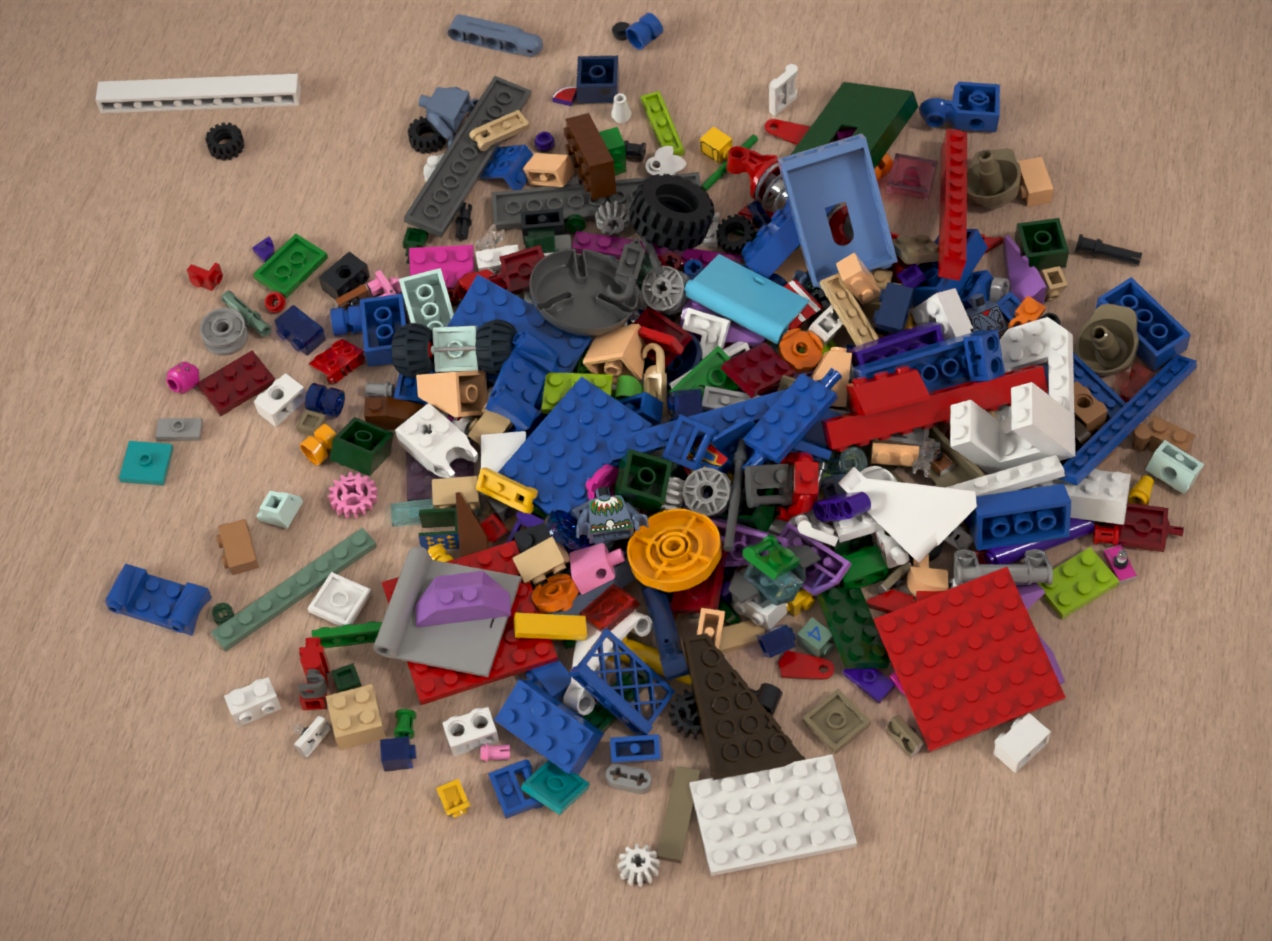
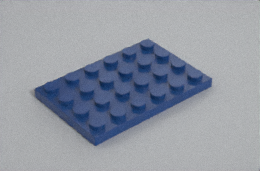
(490, 302)
(571, 447)

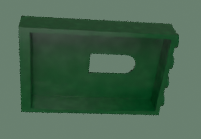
(873, 110)

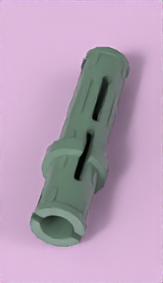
(252, 318)

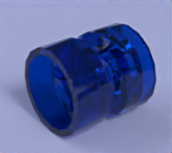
(321, 399)

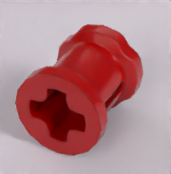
(1100, 533)

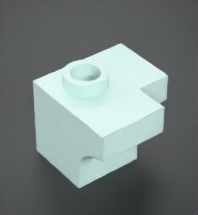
(279, 509)

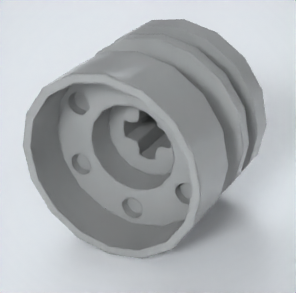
(667, 301)

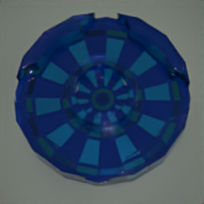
(563, 529)

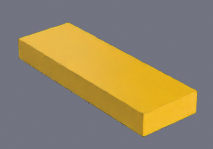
(550, 626)

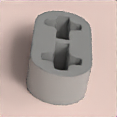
(999, 289)
(629, 779)

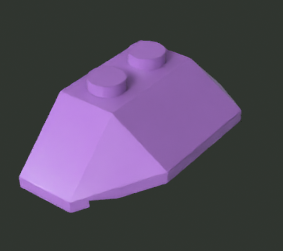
(823, 573)
(462, 599)

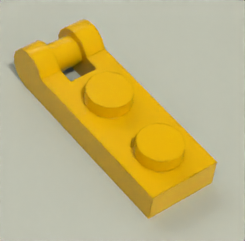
(506, 490)

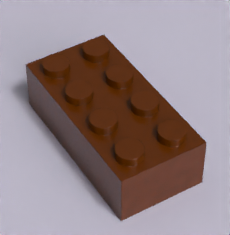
(590, 156)

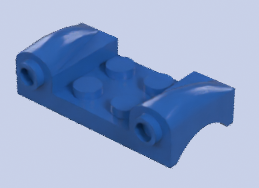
(522, 380)
(157, 599)

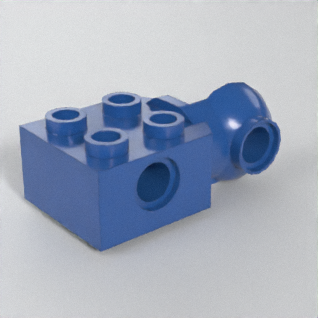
(972, 108)

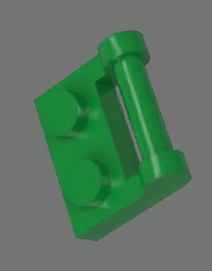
(775, 563)

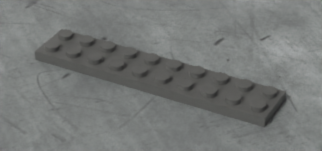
(463, 160)
(572, 198)

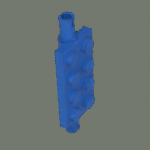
(791, 418)

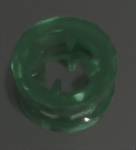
(219, 608)

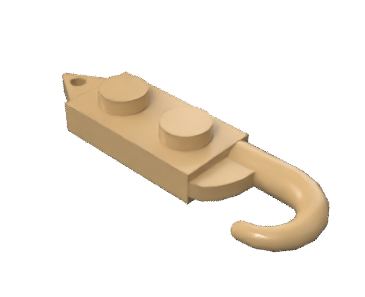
(655, 378)

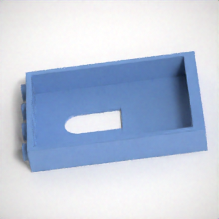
(830, 177)

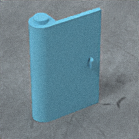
(746, 298)

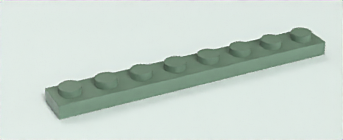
(293, 589)

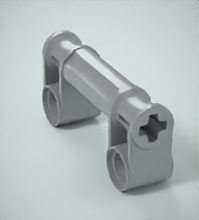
(1034, 570)

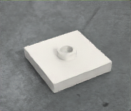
(339, 600)

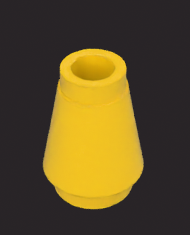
(1141, 491)

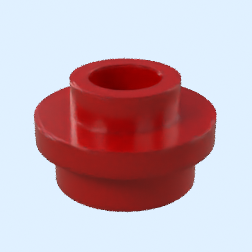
(271, 298)

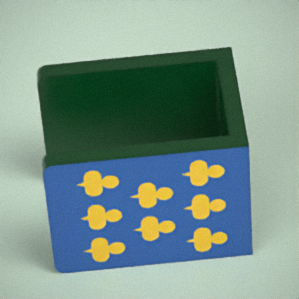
(439, 518)

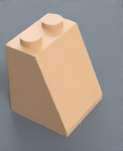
(617, 353)
(841, 362)
(455, 392)

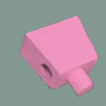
(594, 566)

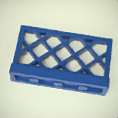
(614, 701)

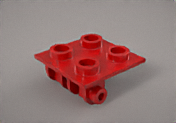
(336, 358)

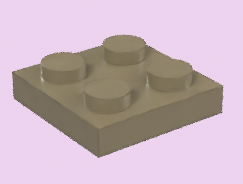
(916, 249)
(836, 721)

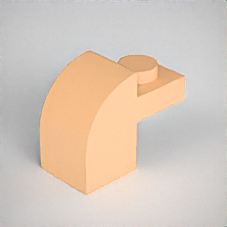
(925, 578)

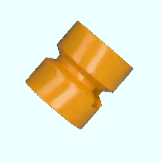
(318, 446)

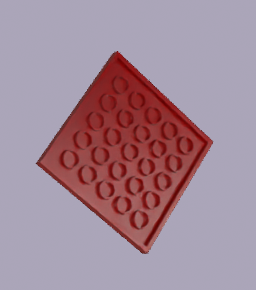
(513, 653)
(969, 659)

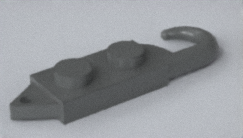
(628, 270)

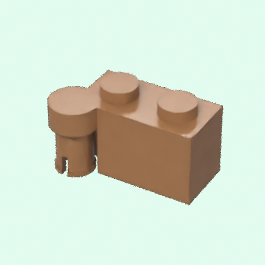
(1157, 432)
(237, 546)

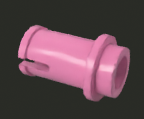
(495, 752)

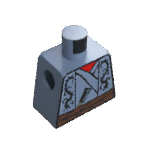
(986, 315)

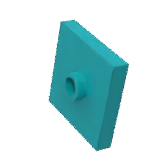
(146, 463)
(555, 787)

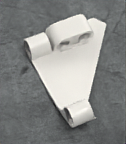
(913, 513)
(576, 696)

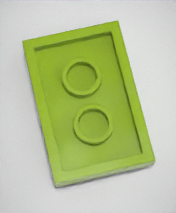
(559, 384)
(1078, 583)

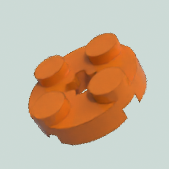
(809, 341)
(555, 594)

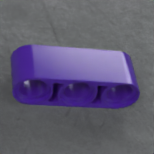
(841, 506)

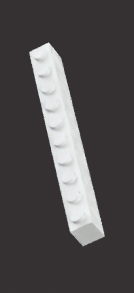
(198, 93)

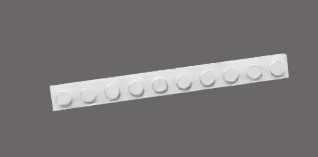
(999, 482)

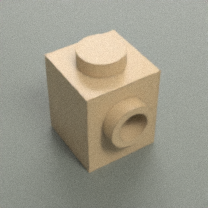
(1055, 282)

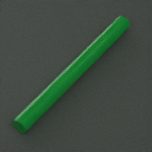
(722, 169)

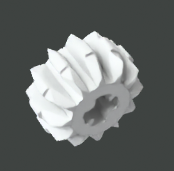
(674, 496)
(631, 858)

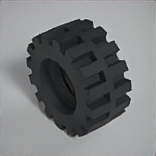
(221, 133)
(424, 144)
(730, 224)

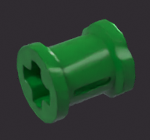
(404, 723)

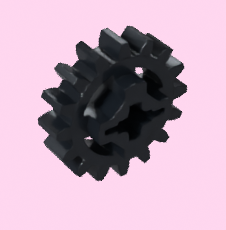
(685, 707)

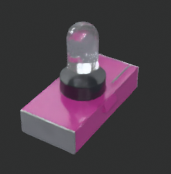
(1120, 564)

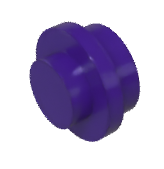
(544, 141)

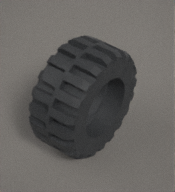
(671, 212)

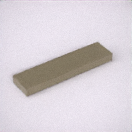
(677, 816)

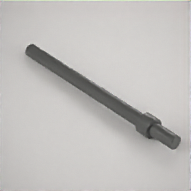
(652, 256)
(740, 459)

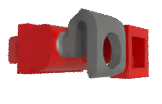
(315, 668)

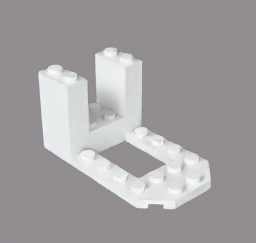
(1035, 422)

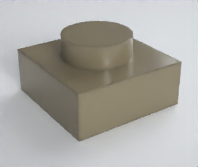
(310, 422)

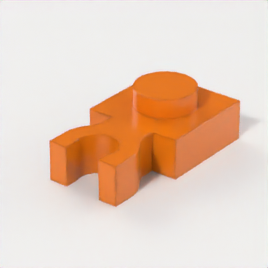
(1028, 311)

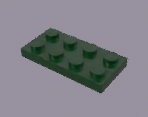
(853, 628)

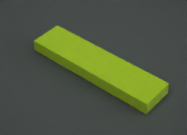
(661, 122)

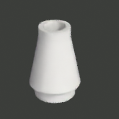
(620, 110)

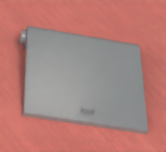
(452, 646)

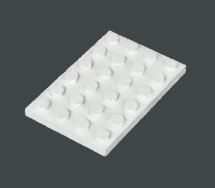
(772, 815)

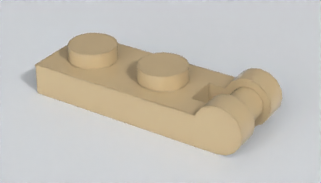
(499, 130)

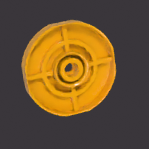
(675, 550)

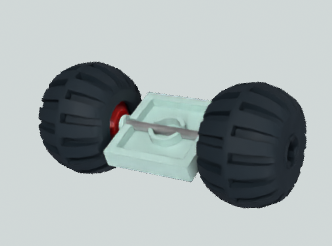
(450, 349)

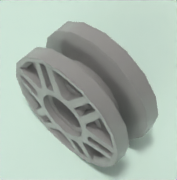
(213, 333)
(694, 492)

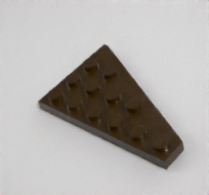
(734, 724)

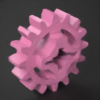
(353, 495)

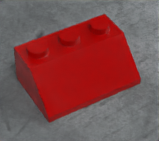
(886, 391)

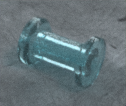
(843, 463)

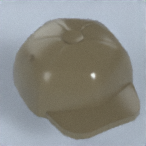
(993, 178)
(1109, 340)

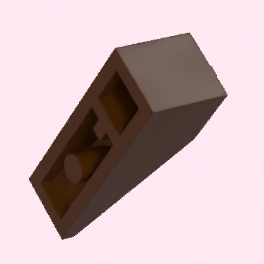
(389, 412)
(471, 532)

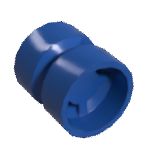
(644, 31)
(346, 320)

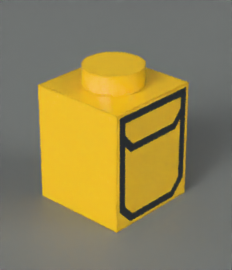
(715, 145)

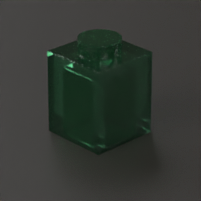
(543, 237)

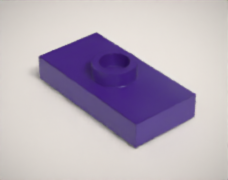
(871, 682)

